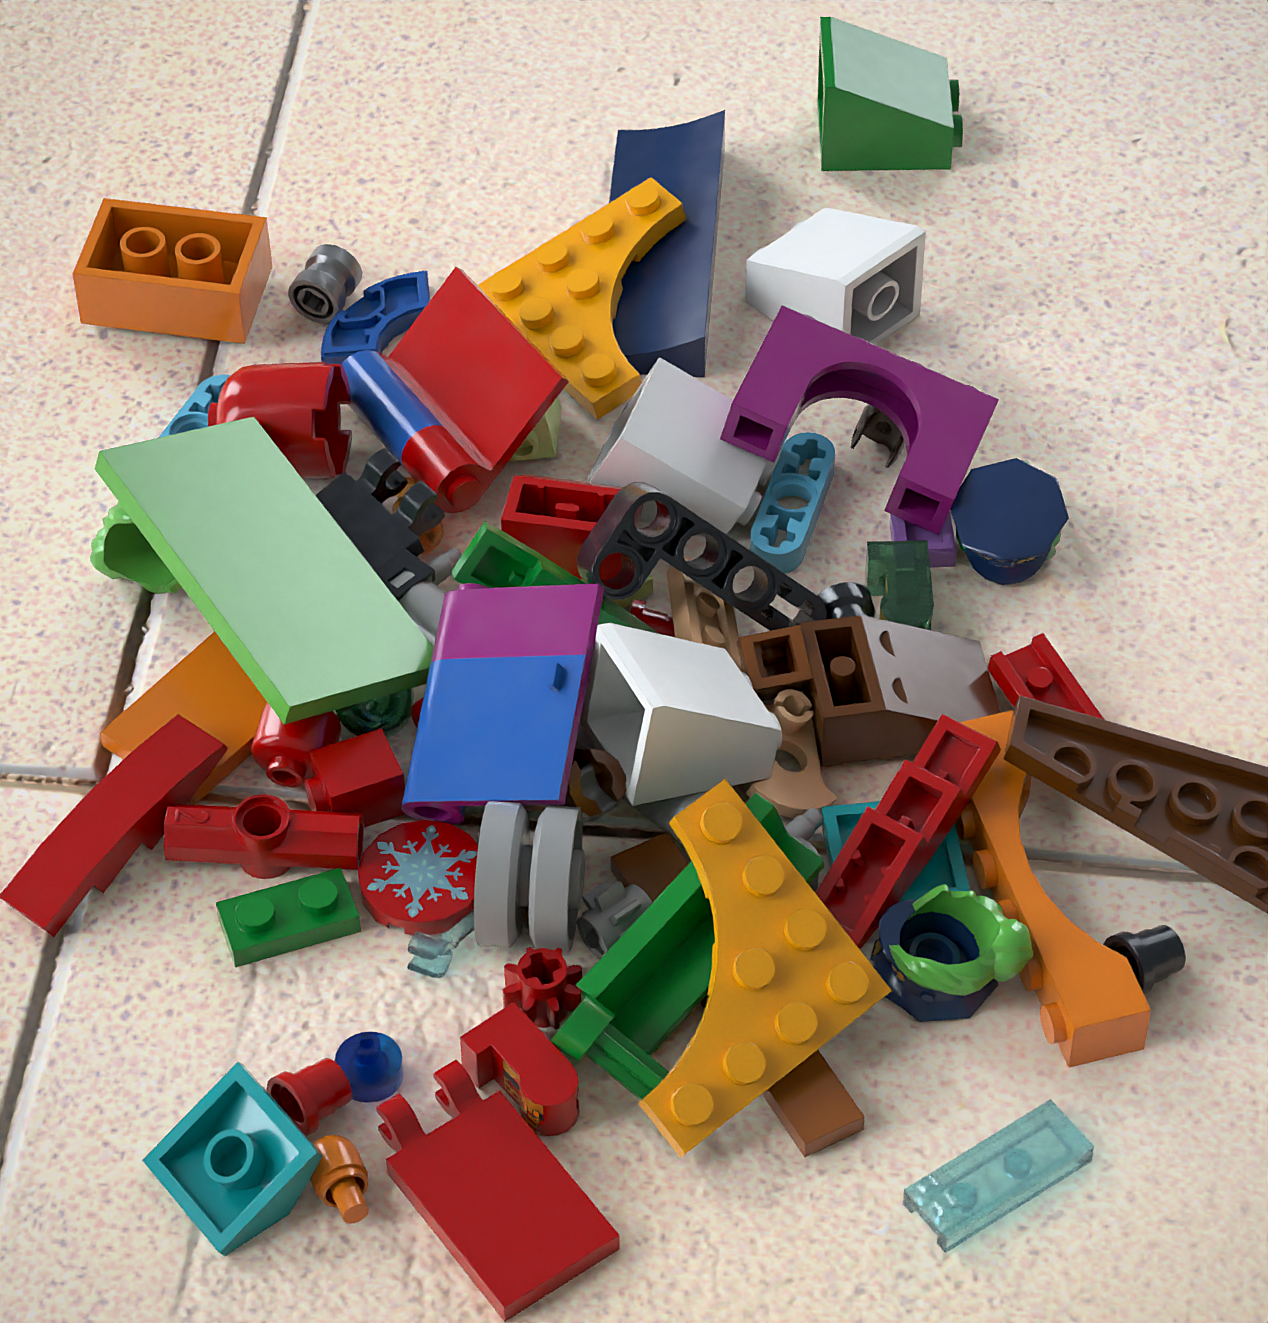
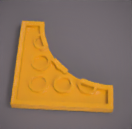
(571, 291)
(778, 976)

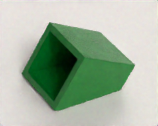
(883, 103)

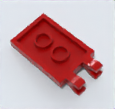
(494, 1194)

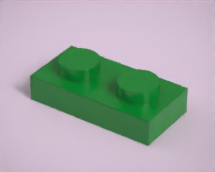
(288, 917)

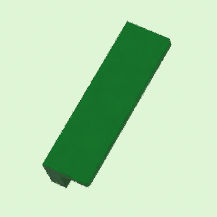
(665, 956)

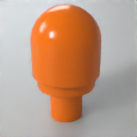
(341, 1177)

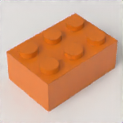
(173, 270)

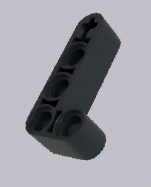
(712, 569)

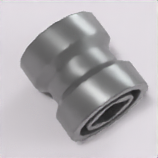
(325, 283)

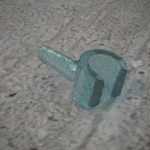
(435, 954)

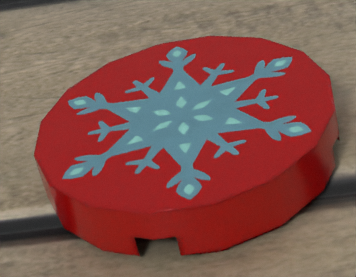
(419, 876)

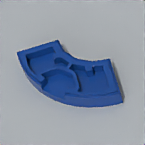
(377, 317)

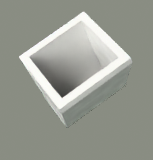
(674, 443)
(675, 714)

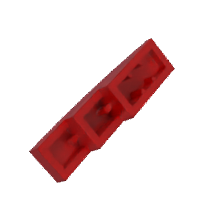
(112, 823)
(906, 827)

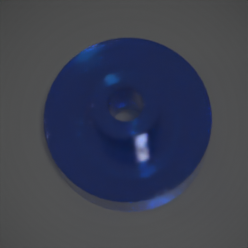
(371, 1065)

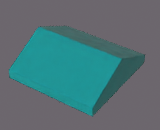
(234, 1161)

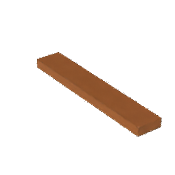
(808, 1098)

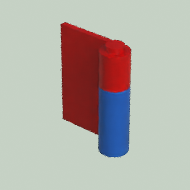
(455, 393)

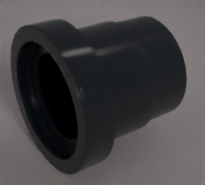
(1150, 953)

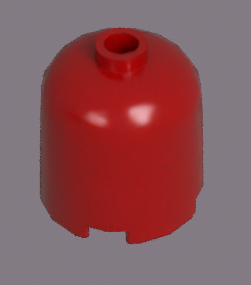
(296, 409)

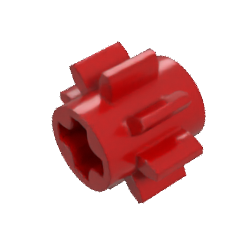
(543, 986)

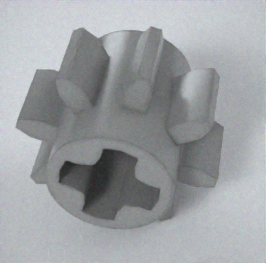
(610, 914)

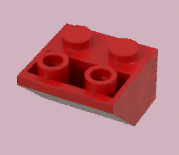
(558, 517)

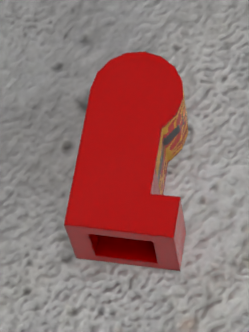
(525, 1067)

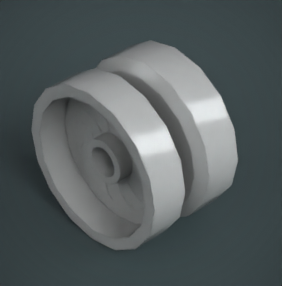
(535, 876)

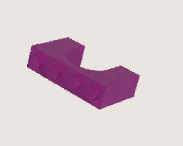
(815, 362)

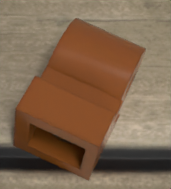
(775, 661)

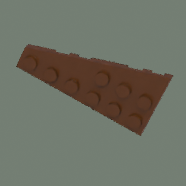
(1165, 792)

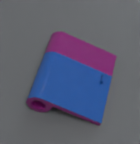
(502, 698)

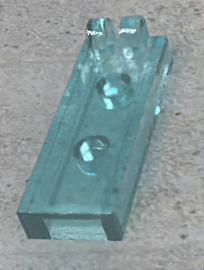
(999, 1175)

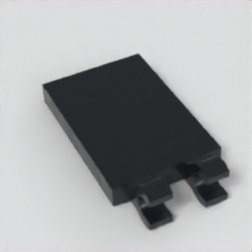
(371, 525)

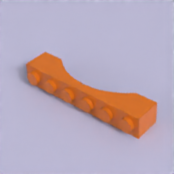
(1083, 987)

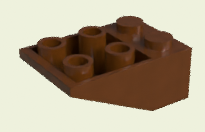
(887, 684)

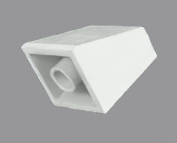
(844, 272)

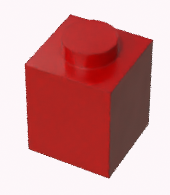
(357, 778)

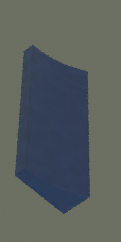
(670, 289)

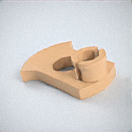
(795, 791)

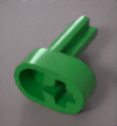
(592, 1035)

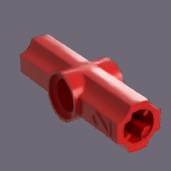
(263, 836)

